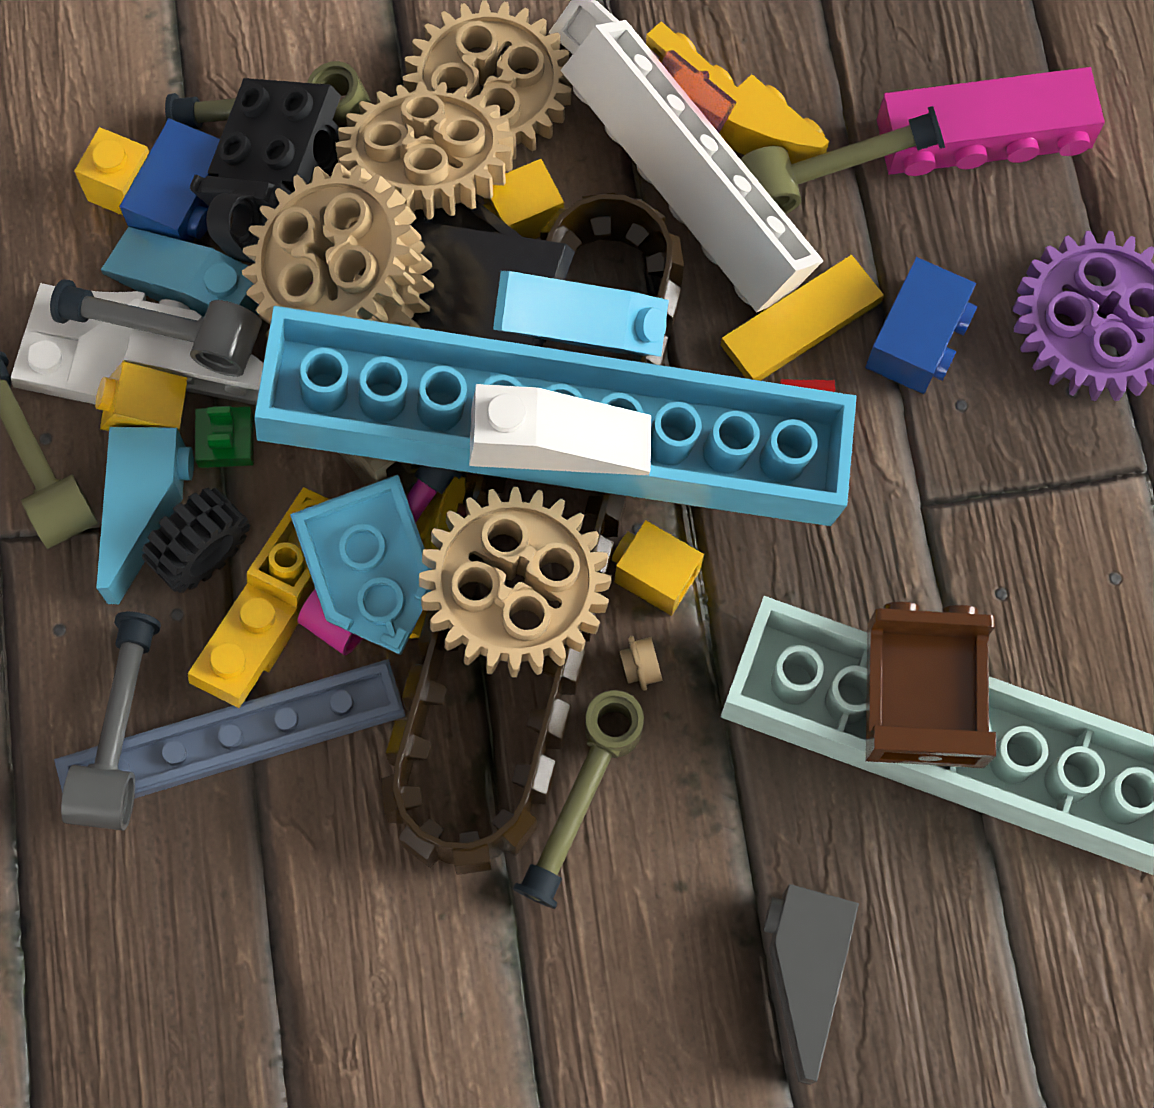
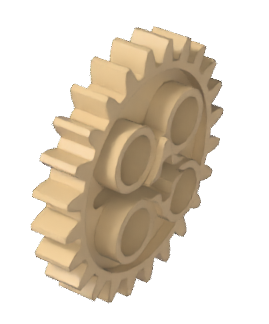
(530, 98)
(430, 146)
(325, 211)
(486, 622)

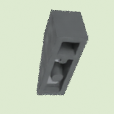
(808, 964)

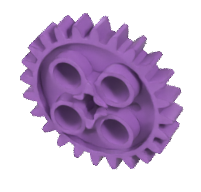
(1076, 349)

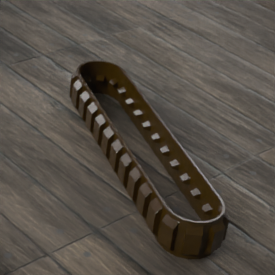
(586, 221)

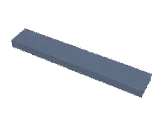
(255, 730)

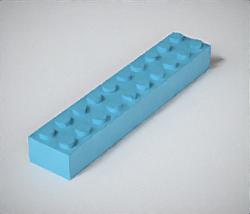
(412, 392)

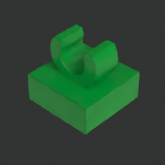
(224, 436)

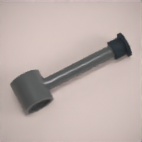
(220, 338)
(101, 792)

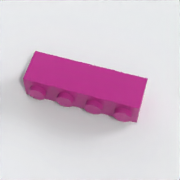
(997, 120)

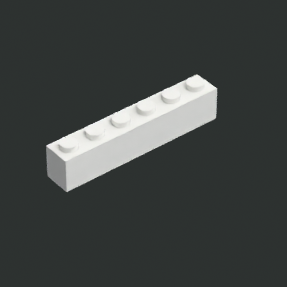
(690, 165)

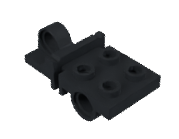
(267, 141)

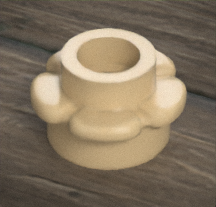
(641, 662)

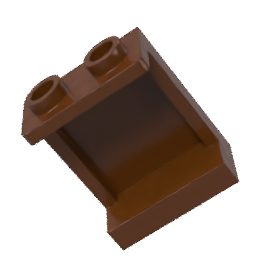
(929, 686)

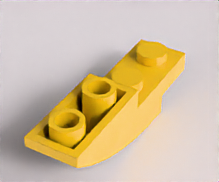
(761, 111)
(261, 616)

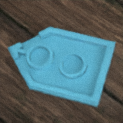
(366, 561)

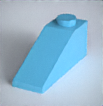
(177, 271)
(580, 314)
(141, 487)

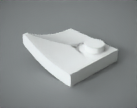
(70, 356)

